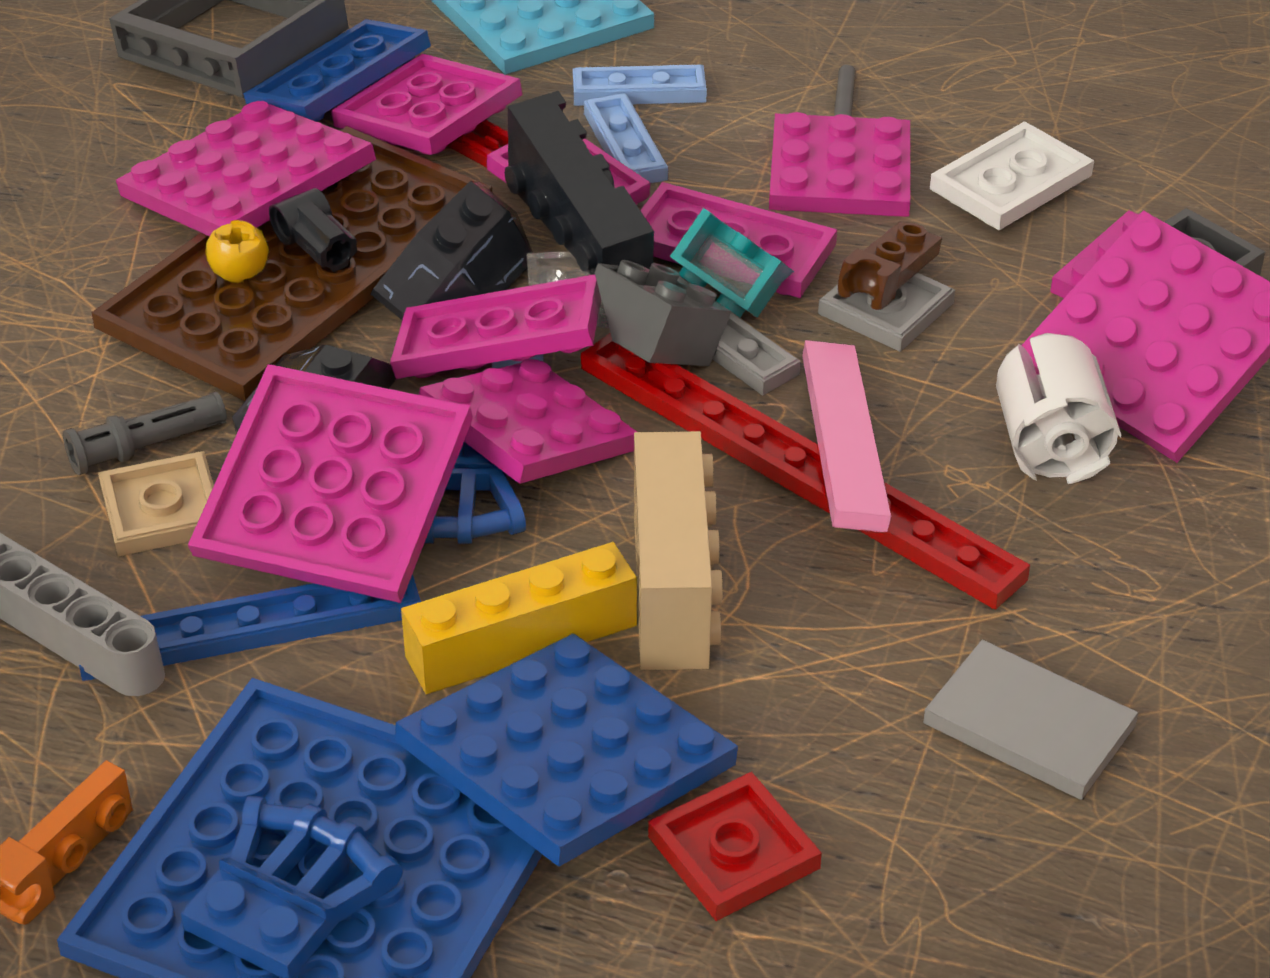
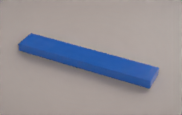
(267, 620)

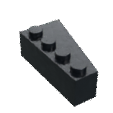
(572, 188)

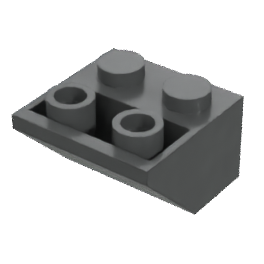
(660, 315)

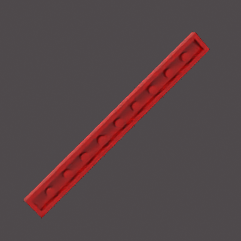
(795, 463)

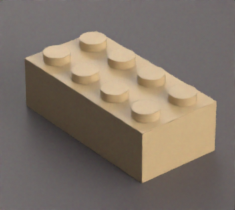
(675, 551)

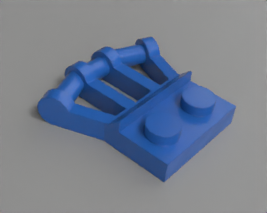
(473, 474)
(271, 920)

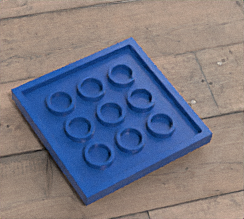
(565, 747)

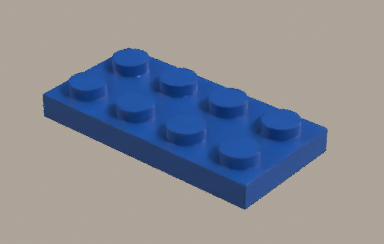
(340, 68)

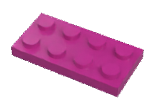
(793, 241)
(497, 327)

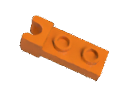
(61, 842)

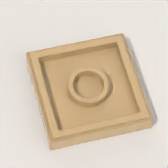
(156, 501)

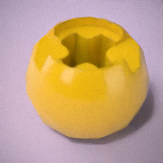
(237, 251)

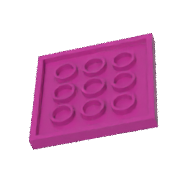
(244, 168)
(1169, 330)
(332, 482)

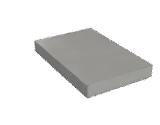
(1031, 718)

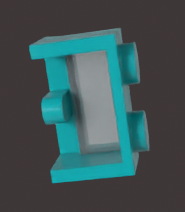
(730, 264)

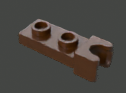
(888, 263)

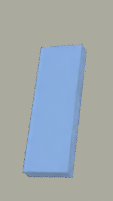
(641, 83)
(625, 136)

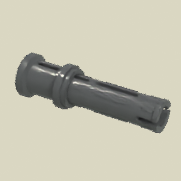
(121, 437)

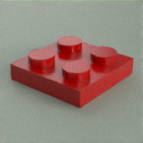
(734, 845)

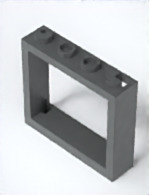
(151, 37)

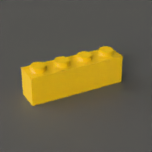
(517, 615)

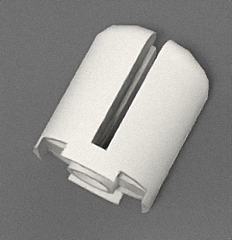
(1053, 405)

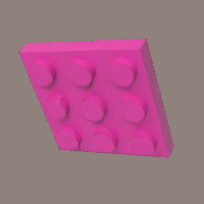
(427, 103)
(840, 165)
(534, 420)

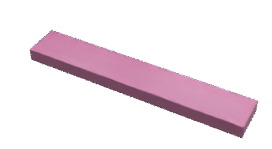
(845, 438)

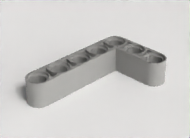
(78, 622)

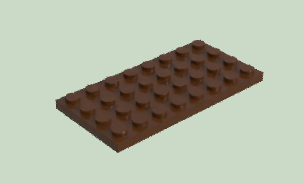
(236, 329)

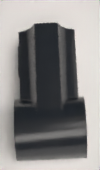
(310, 224)

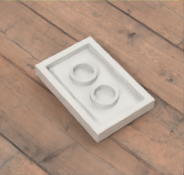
(1011, 175)

